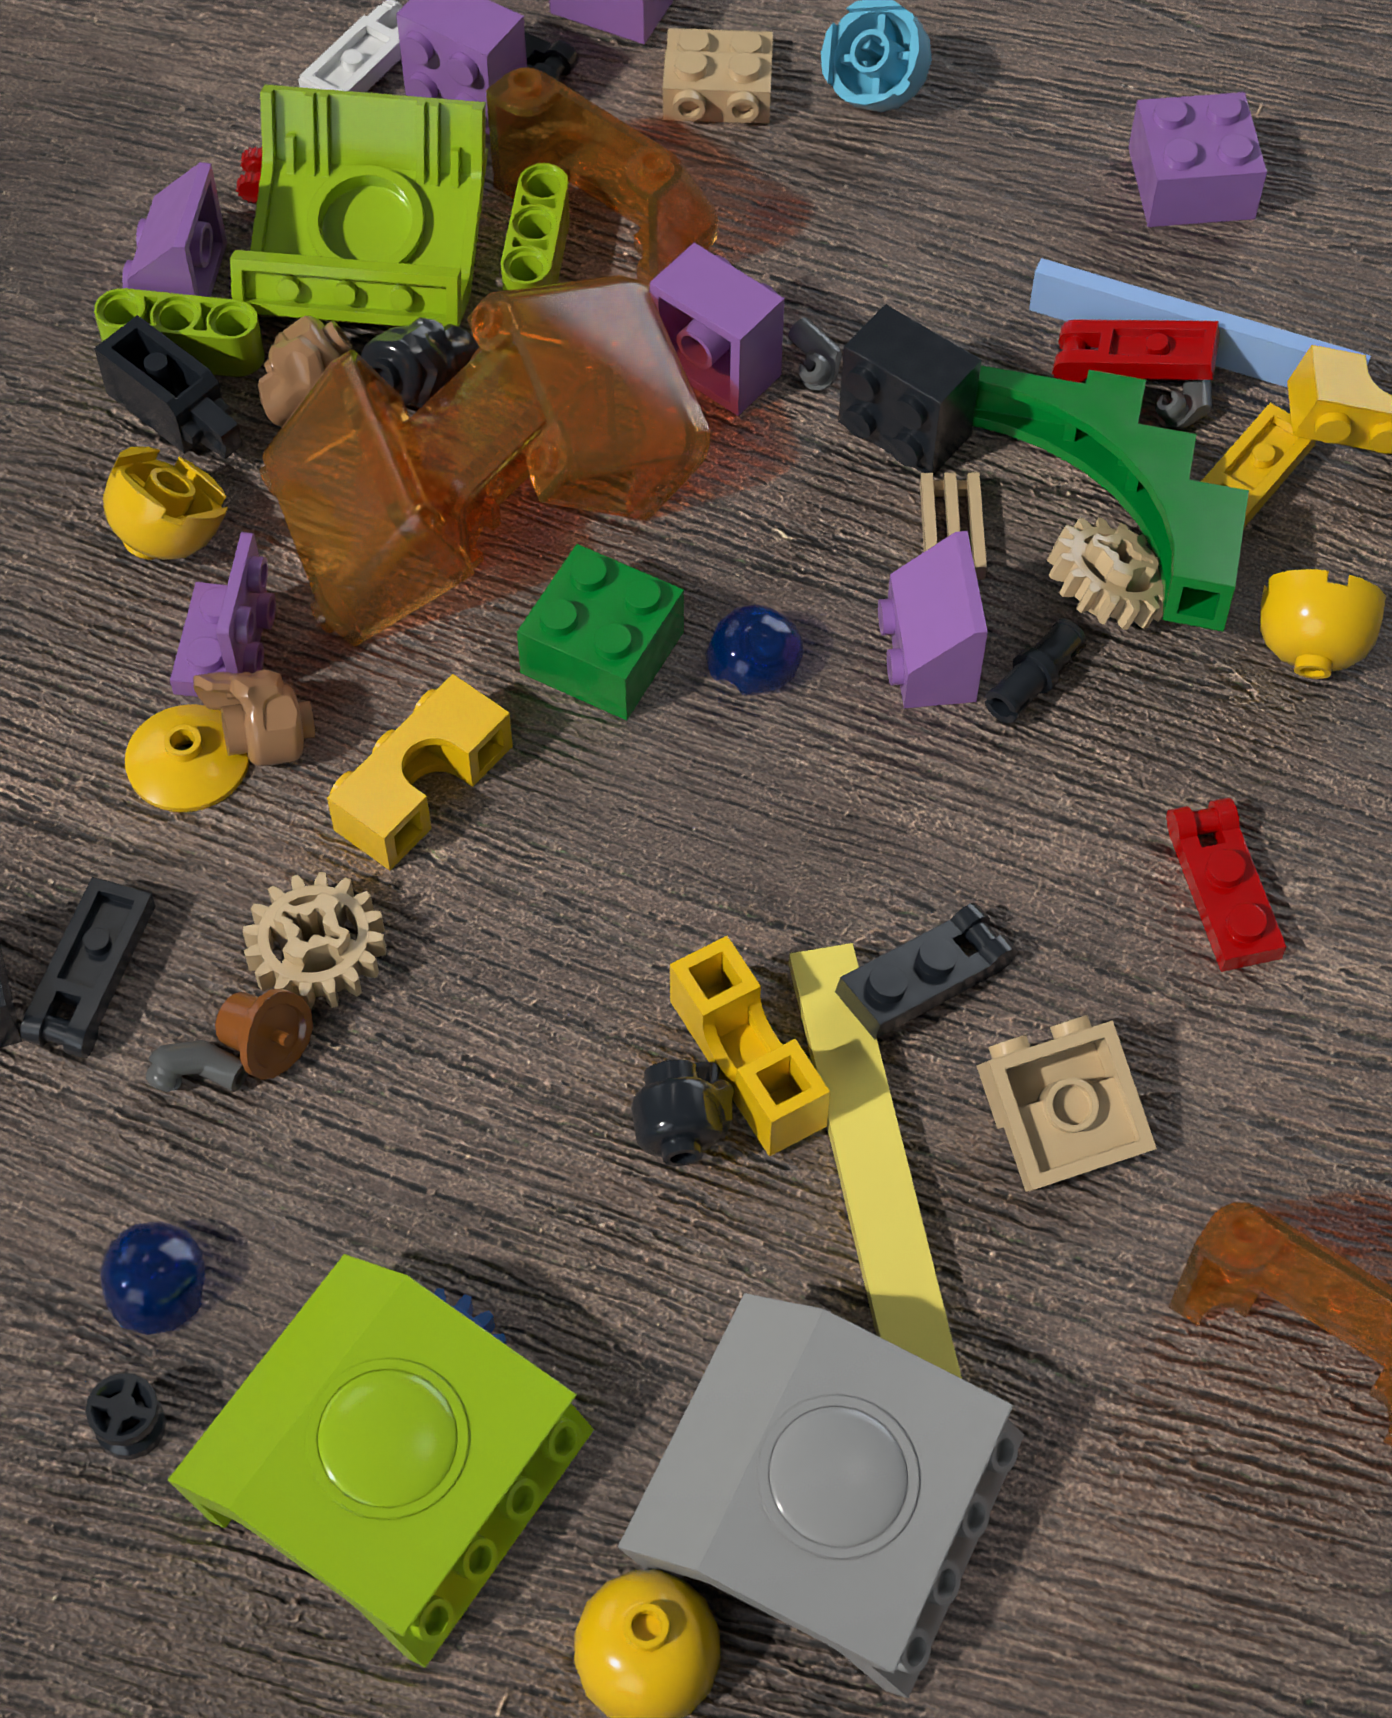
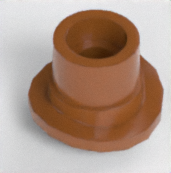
(265, 1030)

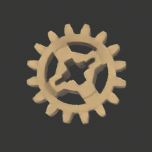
(1108, 573)
(314, 940)

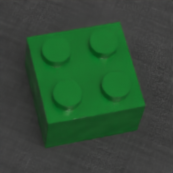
(601, 631)

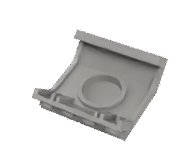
(828, 1484)

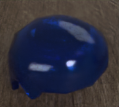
(755, 649)
(153, 1277)

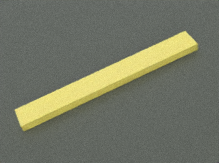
(872, 1163)

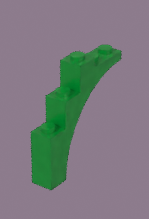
(1147, 468)

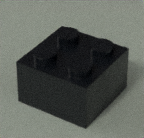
(908, 390)

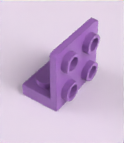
(226, 621)

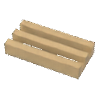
(951, 489)

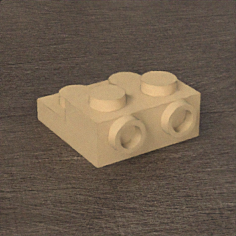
(717, 76)
(1066, 1102)

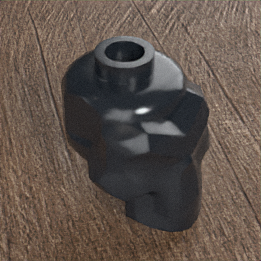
(420, 357)
(681, 1110)

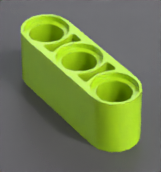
(536, 228)
(211, 329)

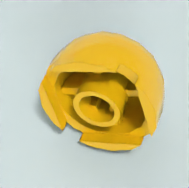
(161, 506)
(1319, 622)
(647, 1646)

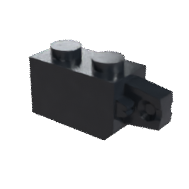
(166, 388)

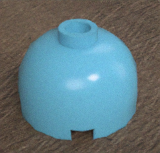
(876, 55)

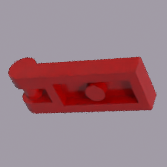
(1137, 349)
(1225, 886)

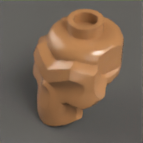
(297, 363)
(258, 715)

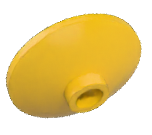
(188, 777)

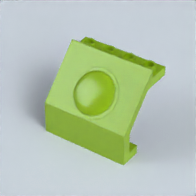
(364, 207)
(387, 1451)

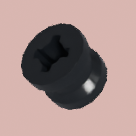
(118, 1402)

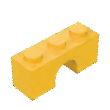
(1339, 402)
(447, 732)
(724, 1013)

